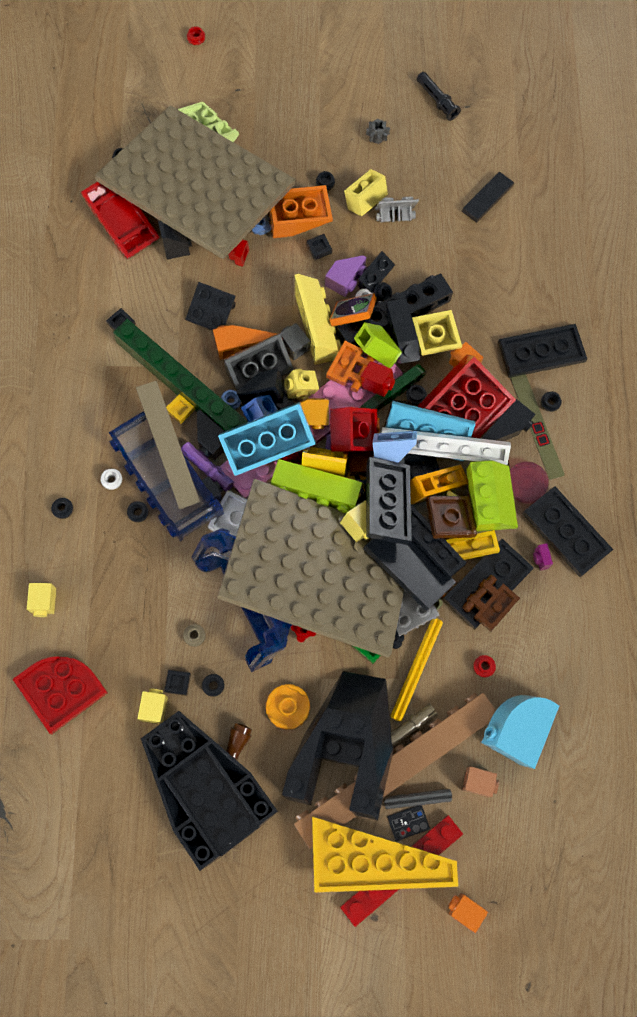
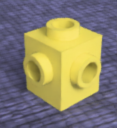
(301, 384)

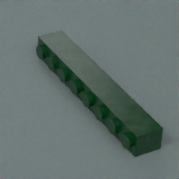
(176, 376)

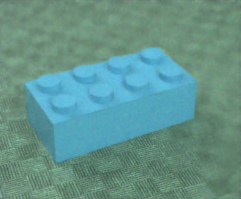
(267, 439)

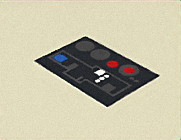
(408, 822)

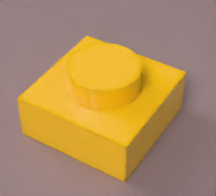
(180, 409)

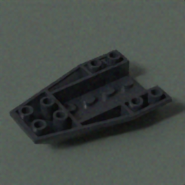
(204, 790)

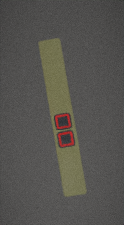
(538, 429)

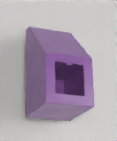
(344, 274)

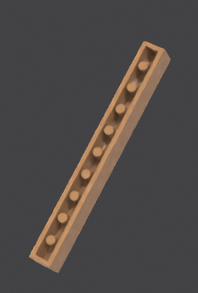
(406, 760)

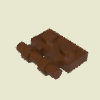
(496, 607)

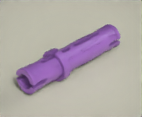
(207, 466)

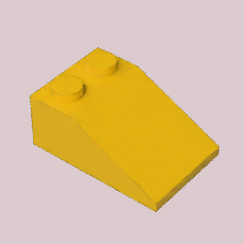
(325, 460)

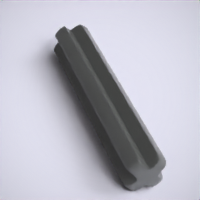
(417, 799)

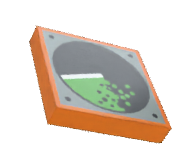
(353, 310)

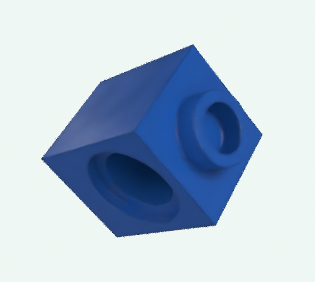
(259, 407)

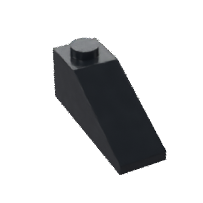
(402, 330)
(511, 423)

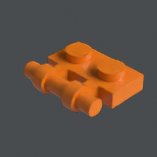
(344, 364)

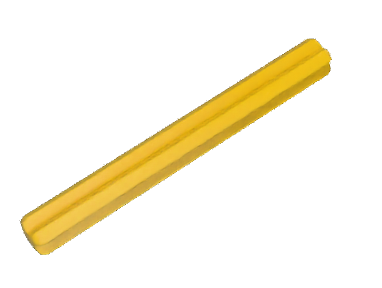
(416, 669)

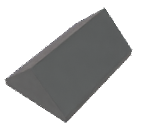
(261, 357)

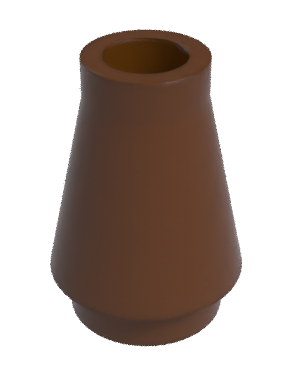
(238, 739)

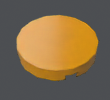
(287, 706)

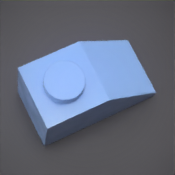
(393, 445)

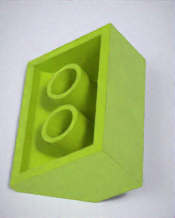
(491, 496)

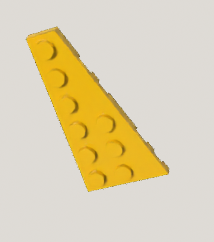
(360, 862)

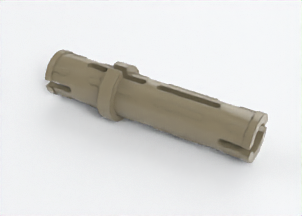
(414, 723)

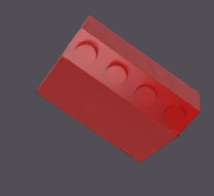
(470, 394)

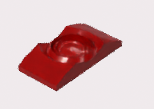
(121, 219)

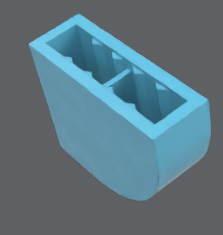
(521, 728)

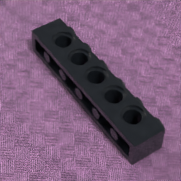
(423, 304)

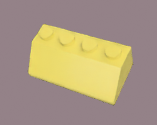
(316, 319)

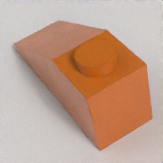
(234, 339)

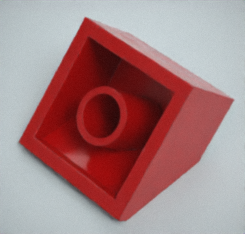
(353, 429)

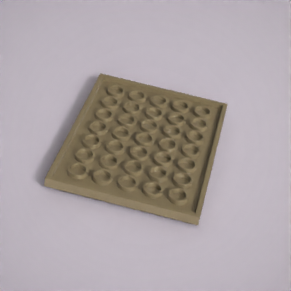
(196, 181)
(309, 571)

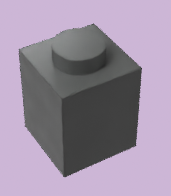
(295, 341)

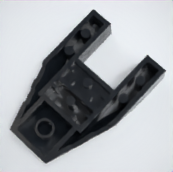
(352, 731)

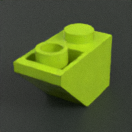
(378, 344)

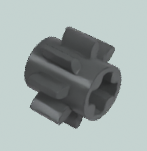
(378, 131)

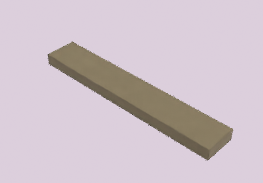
(167, 445)

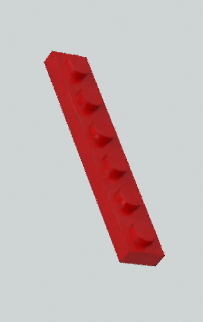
(434, 841)

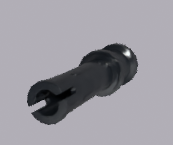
(442, 100)

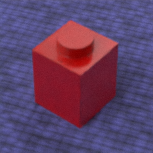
(377, 379)

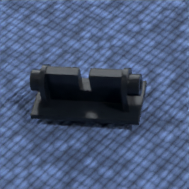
(376, 272)

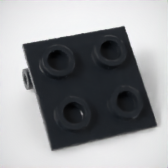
(210, 307)

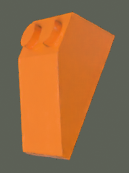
(300, 211)

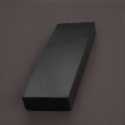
(487, 197)

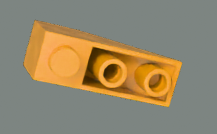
(316, 411)

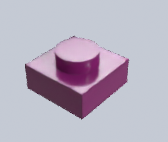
(542, 557)

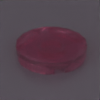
(528, 482)

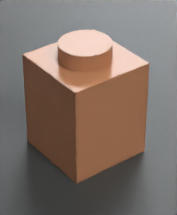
(480, 782)

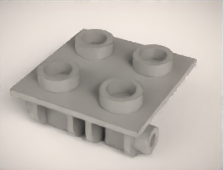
(405, 205)
(413, 615)

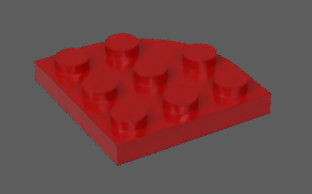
(59, 690)

